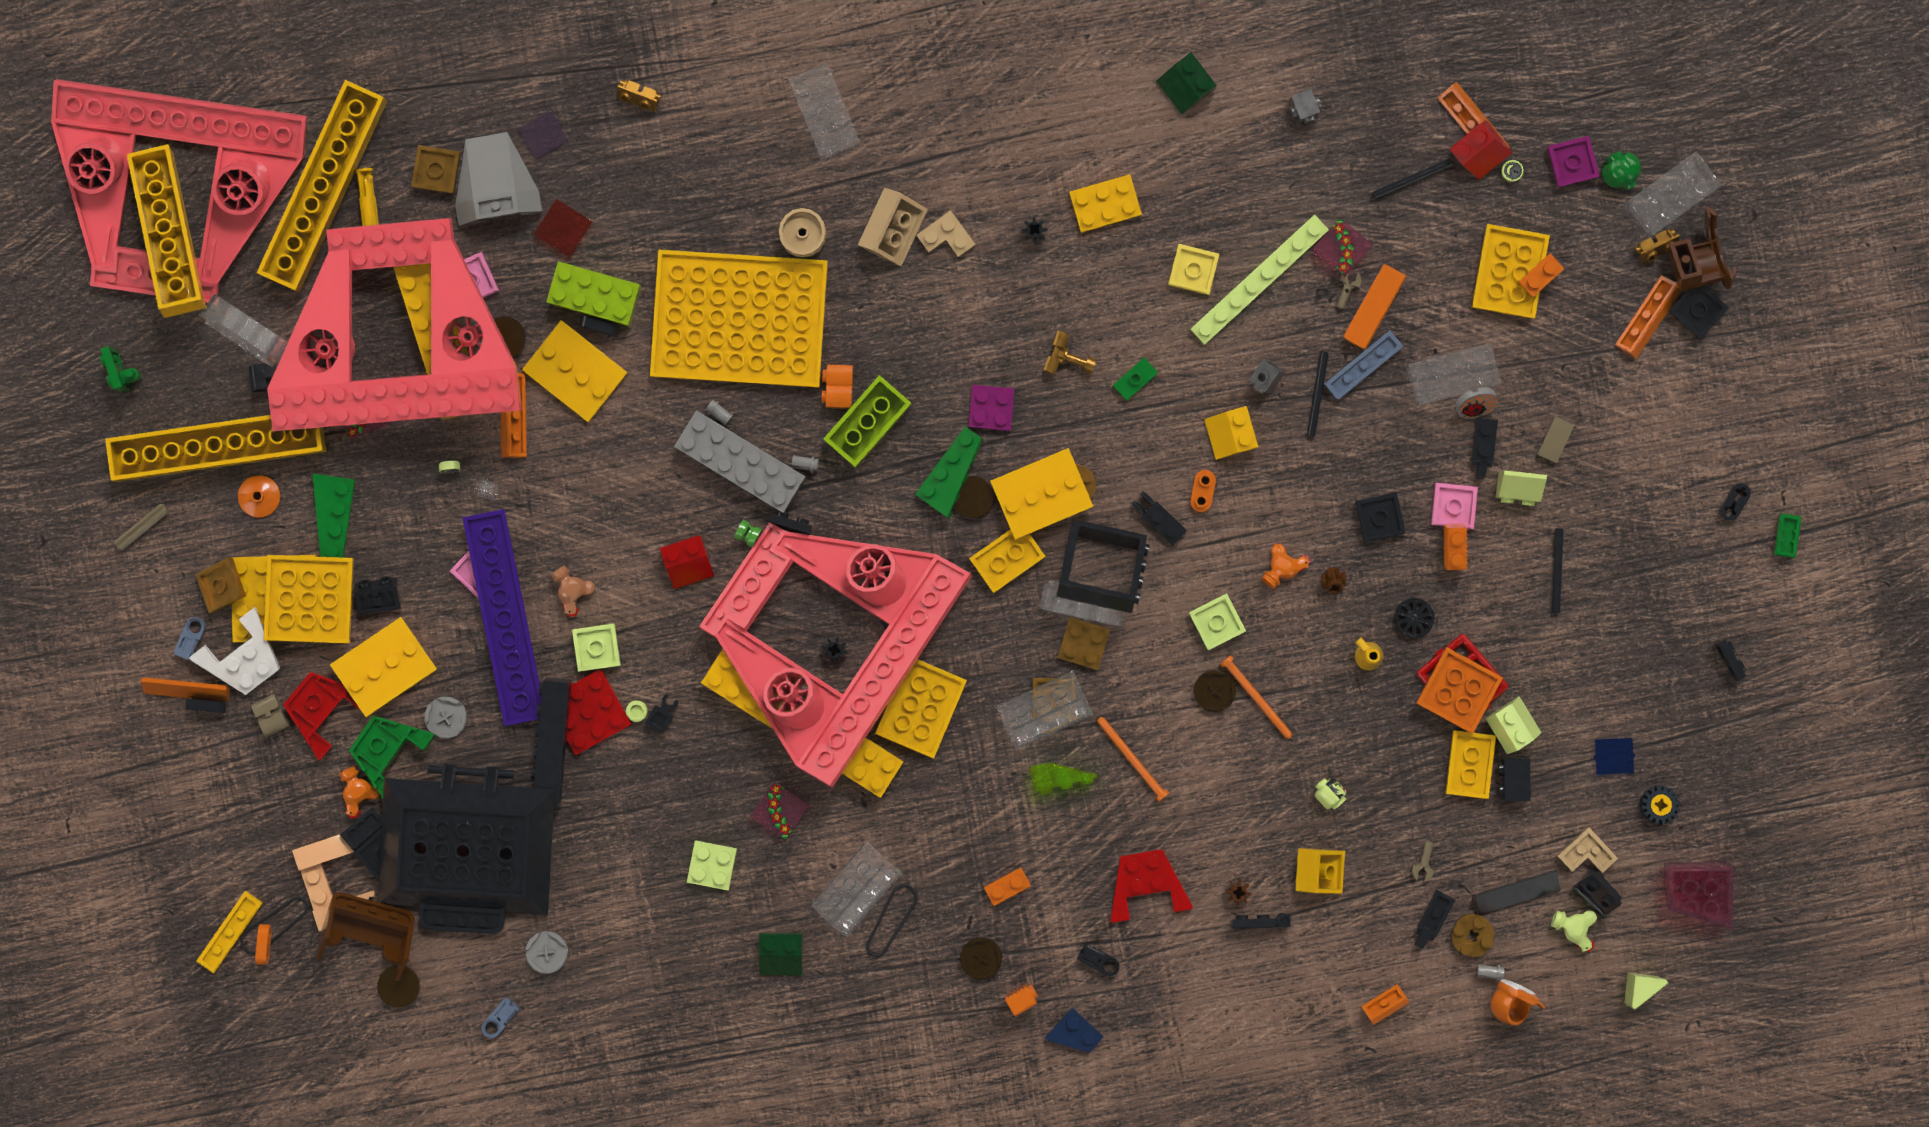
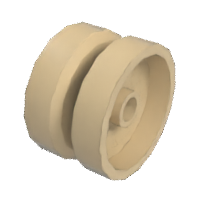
(805, 245)

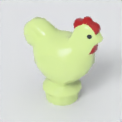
(1576, 927)

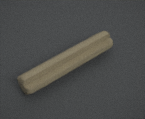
(141, 526)

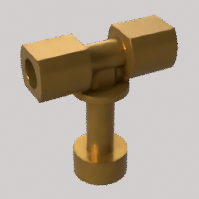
(1061, 354)

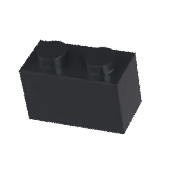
(1515, 779)

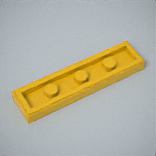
(229, 932)

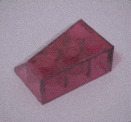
(1701, 890)

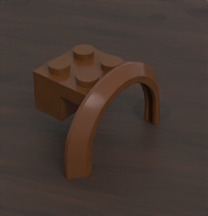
(1702, 262)

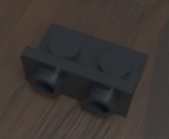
(377, 595)
(1600, 890)

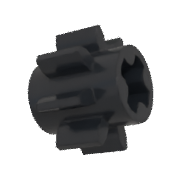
(1034, 237)
(829, 653)

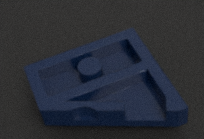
(1075, 1032)

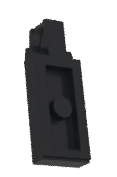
(1484, 445)
(1433, 918)
(1262, 921)

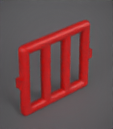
(1474, 655)

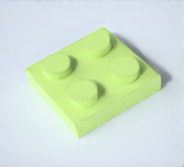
(1217, 621)
(596, 647)
(711, 865)

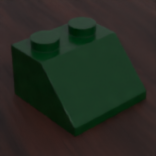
(1186, 83)
(780, 953)

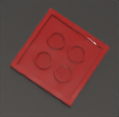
(594, 712)

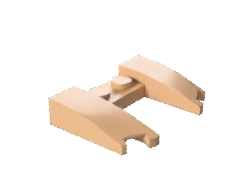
(309, 862)

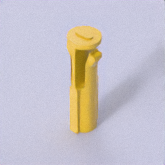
(367, 199)

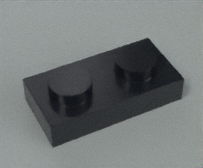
(799, 525)
(1727, 652)

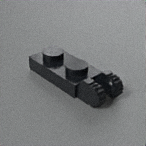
(1160, 520)

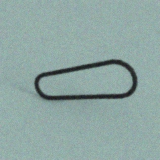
(882, 914)
(269, 915)

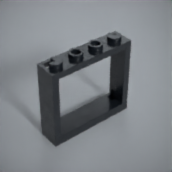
(1095, 595)

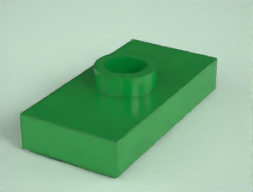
(1135, 379)
(1787, 535)

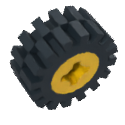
(1652, 805)

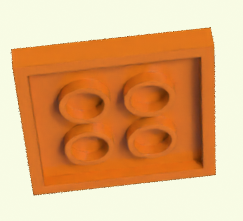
(1459, 690)

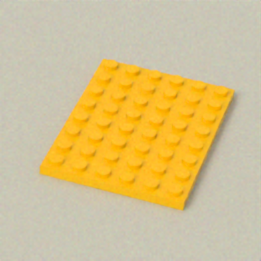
(738, 318)

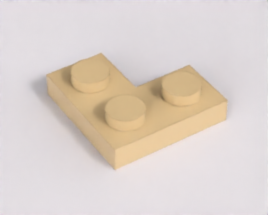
(946, 229)
(1587, 846)

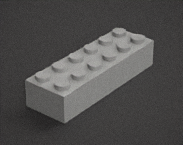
(740, 462)

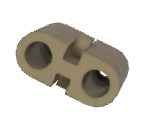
(270, 715)

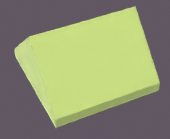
(1641, 988)

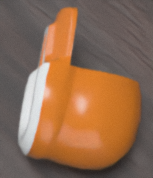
(1512, 1002)

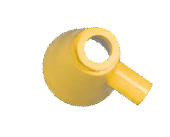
(1362, 655)

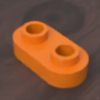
(1202, 490)

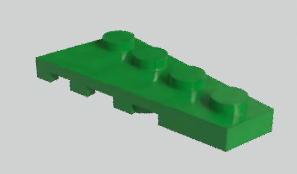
(946, 480)
(333, 512)

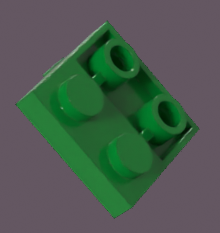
(118, 376)

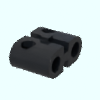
(261, 376)

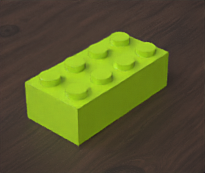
(594, 294)
(867, 421)

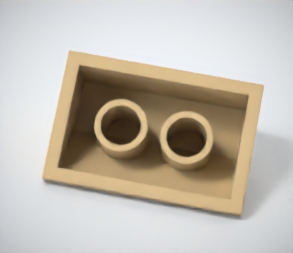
(892, 226)

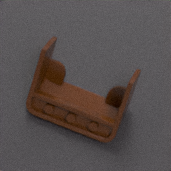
(369, 923)

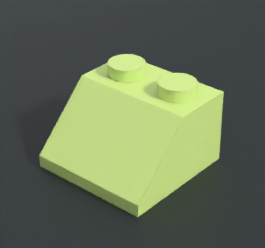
(1520, 487)
(1513, 725)

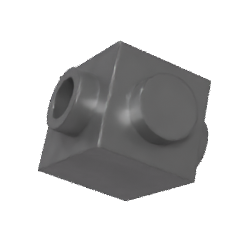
(1305, 106)
(1266, 376)

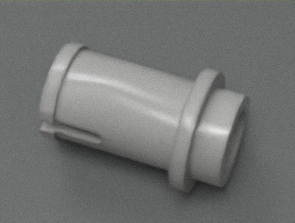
(718, 412)
(805, 463)
(1490, 972)

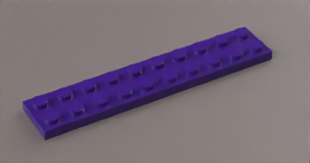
(503, 615)

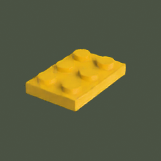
(1105, 203)
(1006, 559)
(1470, 764)

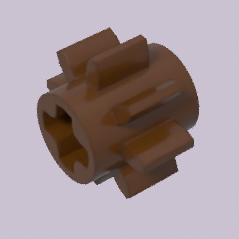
(1333, 580)
(1241, 897)

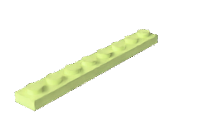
(1259, 279)

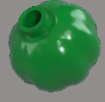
(1621, 170)

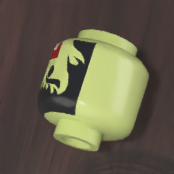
(1330, 793)

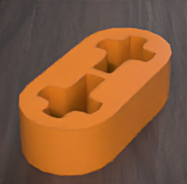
(263, 944)

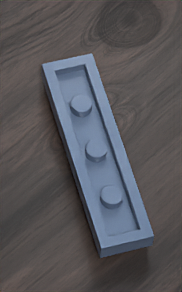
(1363, 365)

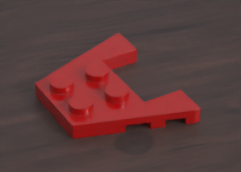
(312, 705)
(1142, 875)

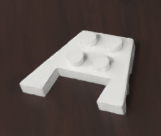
(247, 664)

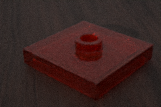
(563, 228)

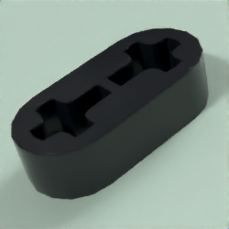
(598, 326)
(1730, 499)
(205, 705)

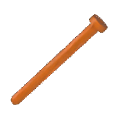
(1227, 662)
(1132, 759)

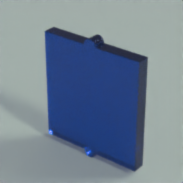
(1614, 756)

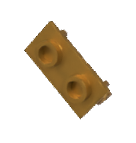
(628, 92)
(1650, 251)

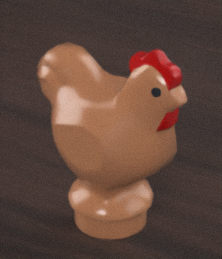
(571, 589)

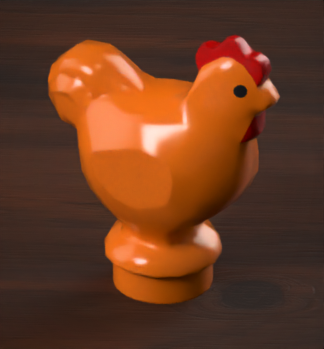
(1283, 566)
(356, 791)

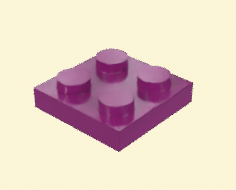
(1573, 161)
(991, 407)

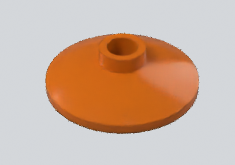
(269, 496)

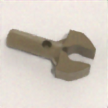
(1347, 289)
(1424, 863)

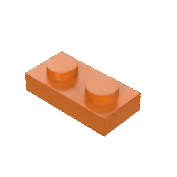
(1541, 275)
(1007, 886)
(1385, 1004)

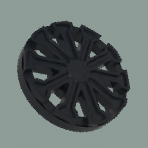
(1414, 617)

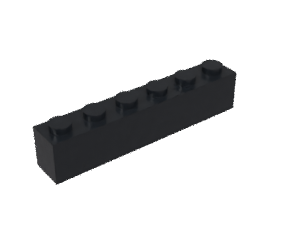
(552, 735)

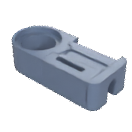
(189, 640)
(501, 1015)

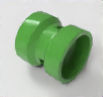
(752, 535)

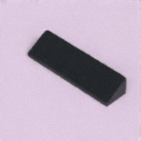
(1517, 892)

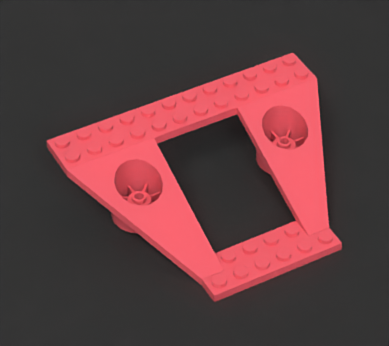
(110, 118)
(459, 384)
(832, 724)

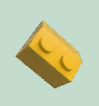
(1231, 433)
(1320, 870)

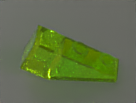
(1053, 775)

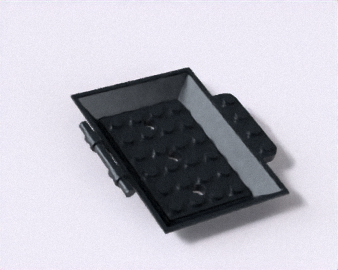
(473, 889)

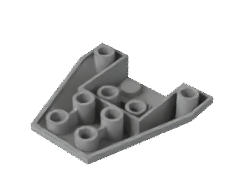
(494, 181)

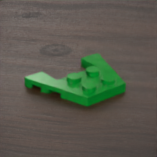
(381, 743)

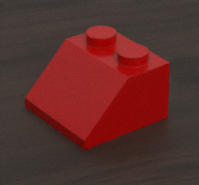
(1481, 150)
(687, 561)

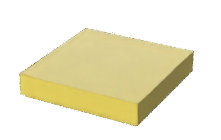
(1193, 269)

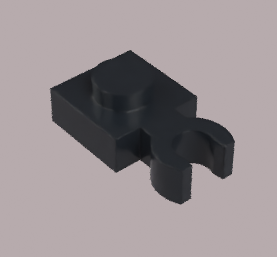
(660, 716)

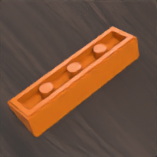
(1463, 108)
(1374, 306)
(1648, 317)
(514, 427)
(185, 689)

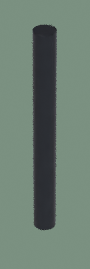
(1412, 179)
(1317, 394)
(1557, 570)

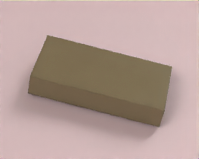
(1555, 440)

